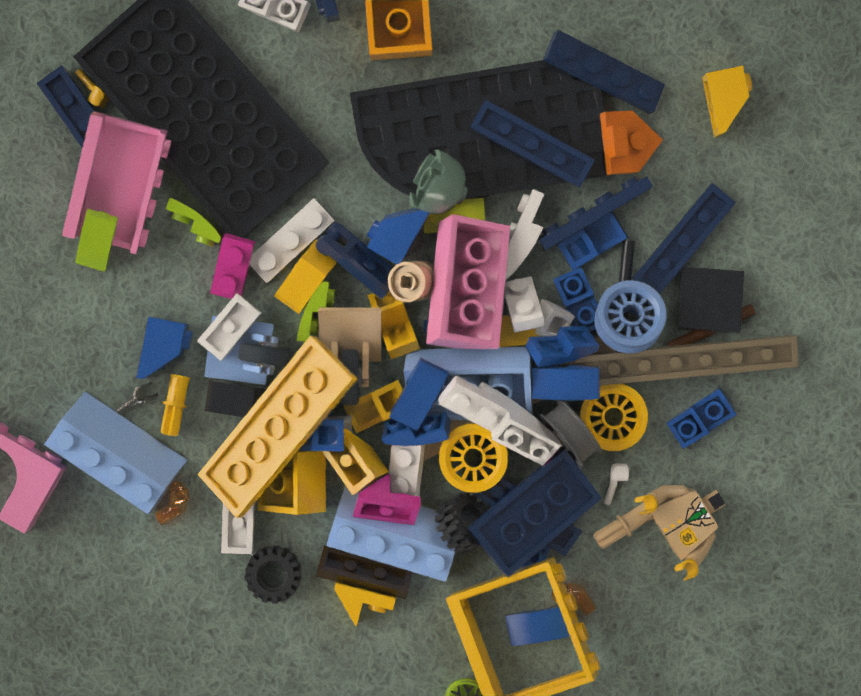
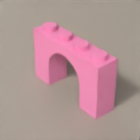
(36, 480)

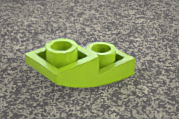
(204, 229)
(96, 239)
(322, 298)

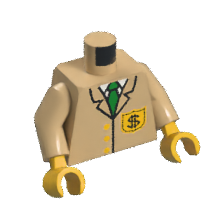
(684, 522)

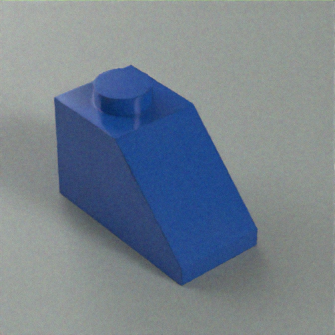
(396, 233)
(162, 345)

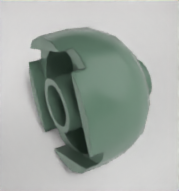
(439, 184)

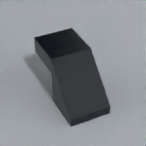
(231, 398)

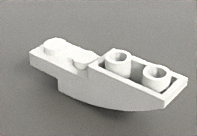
(524, 233)
(502, 416)

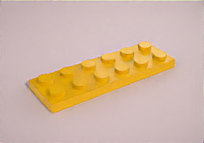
(277, 426)

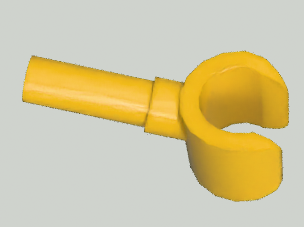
(97, 96)

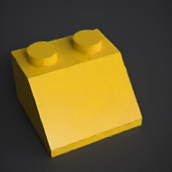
(298, 487)

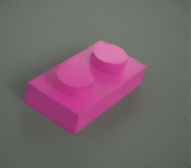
(232, 266)

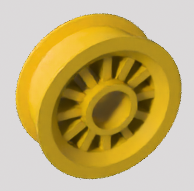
(640, 421)
(450, 472)

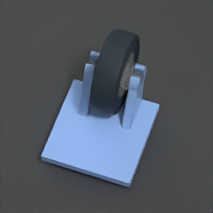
(251, 357)

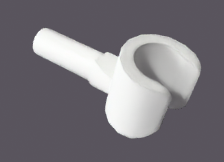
(618, 472)

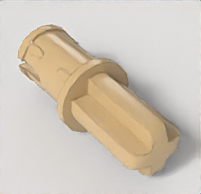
(622, 526)

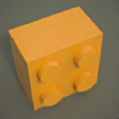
(398, 29)

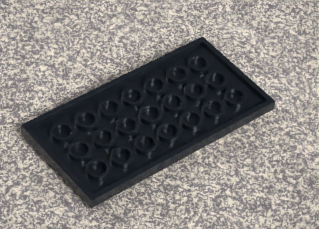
(224, 127)

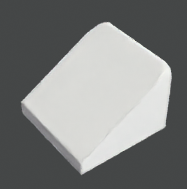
(554, 318)

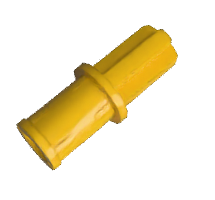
(174, 405)

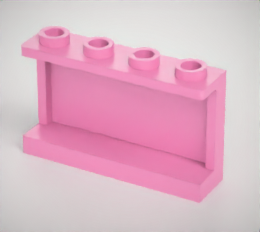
(118, 177)

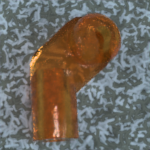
(177, 503)
(582, 599)

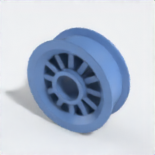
(632, 290)

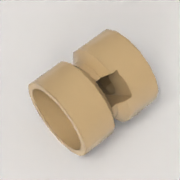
(411, 281)

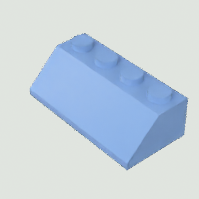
(501, 368)
(116, 452)
(396, 544)

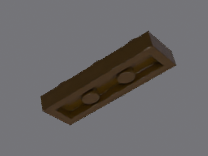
(363, 573)

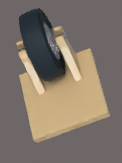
(352, 337)

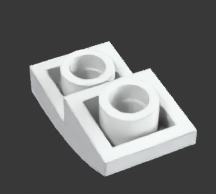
(283, 12)

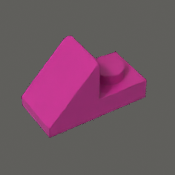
(381, 505)

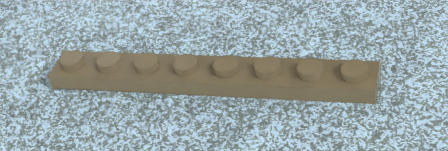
(693, 360)

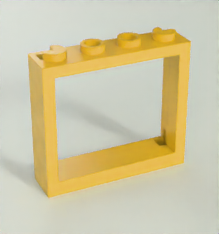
(476, 648)

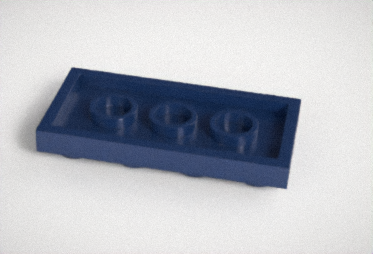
(534, 513)

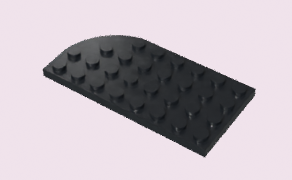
(413, 119)

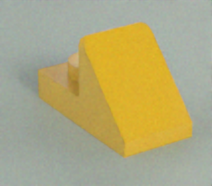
(354, 597)

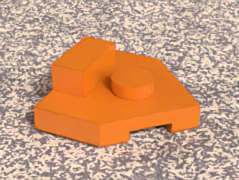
(626, 142)

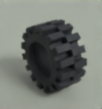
(451, 524)
(257, 584)

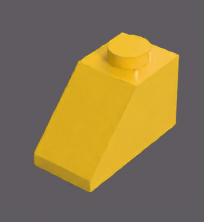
(725, 96)
(357, 464)

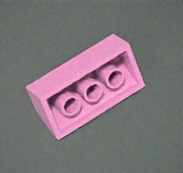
(468, 283)

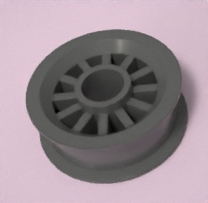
(571, 432)

